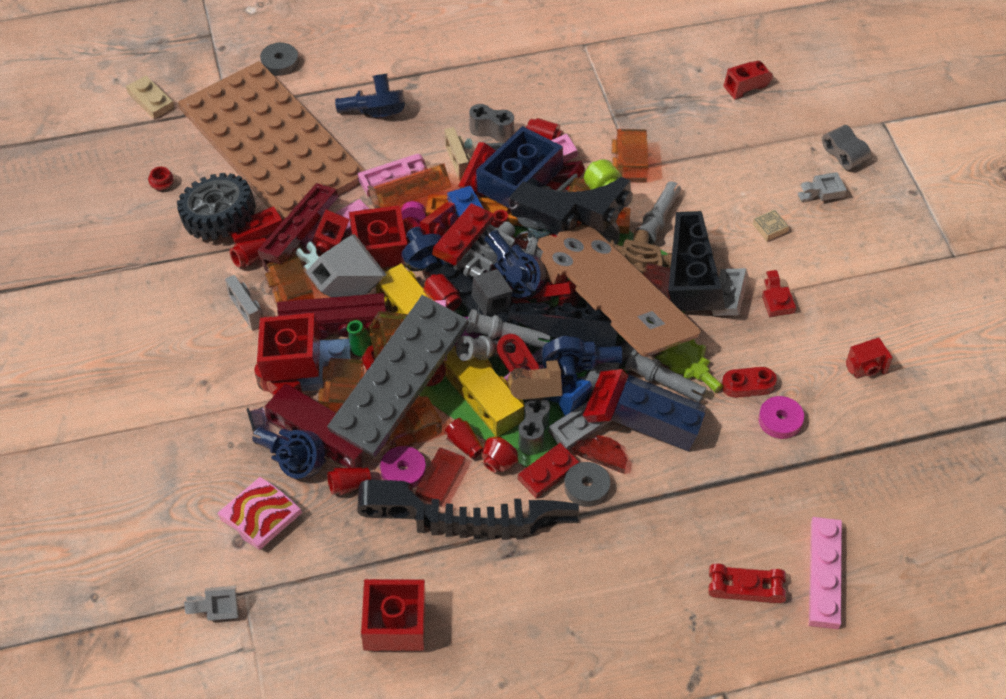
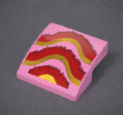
(259, 513)

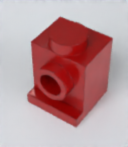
(332, 224)
(868, 358)

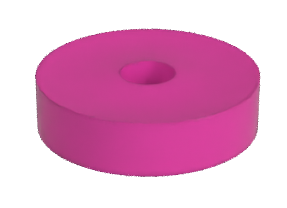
(779, 427)
(406, 457)

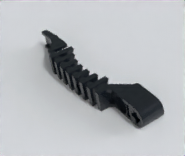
(397, 501)

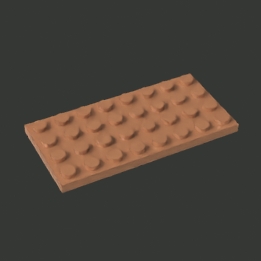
(269, 138)

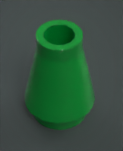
(358, 338)

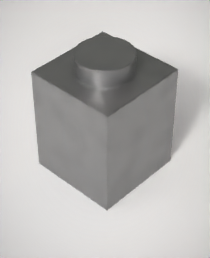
(491, 292)

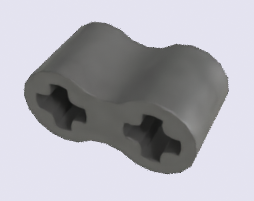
(490, 122)
(846, 147)
(532, 428)

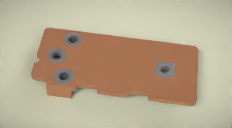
(616, 289)

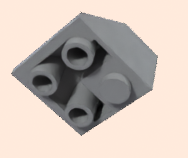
(346, 270)

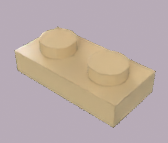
(150, 97)
(455, 148)

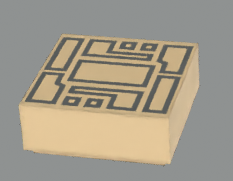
(770, 225)

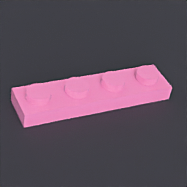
(825, 573)

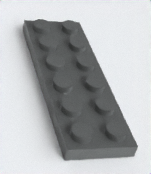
(398, 375)

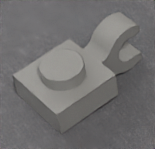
(826, 186)
(218, 603)

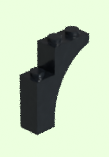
(562, 210)

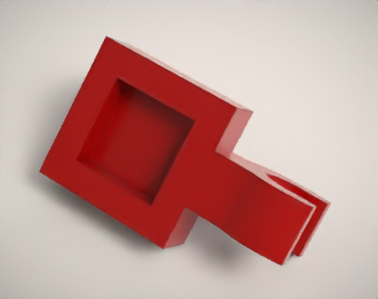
(776, 298)

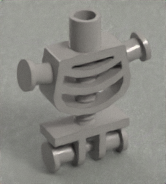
(480, 256)

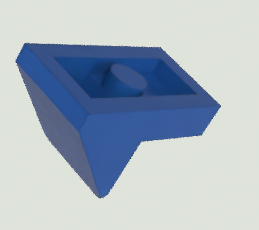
(572, 395)

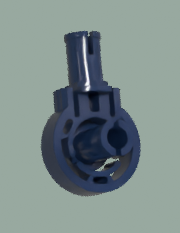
(377, 104)
(419, 251)
(513, 266)
(576, 355)
(293, 449)

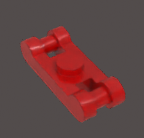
(747, 584)

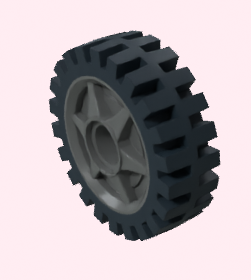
(216, 206)

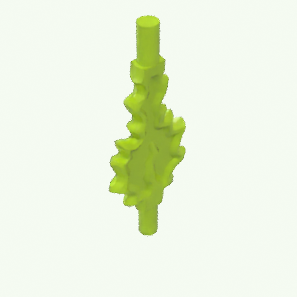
(689, 361)

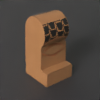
(536, 382)

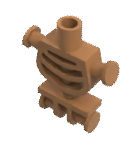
(640, 252)

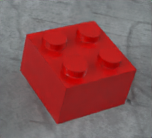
(381, 233)
(288, 347)
(393, 615)

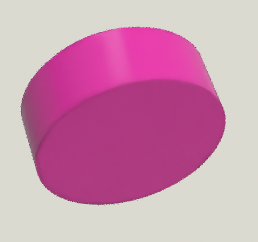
(413, 209)

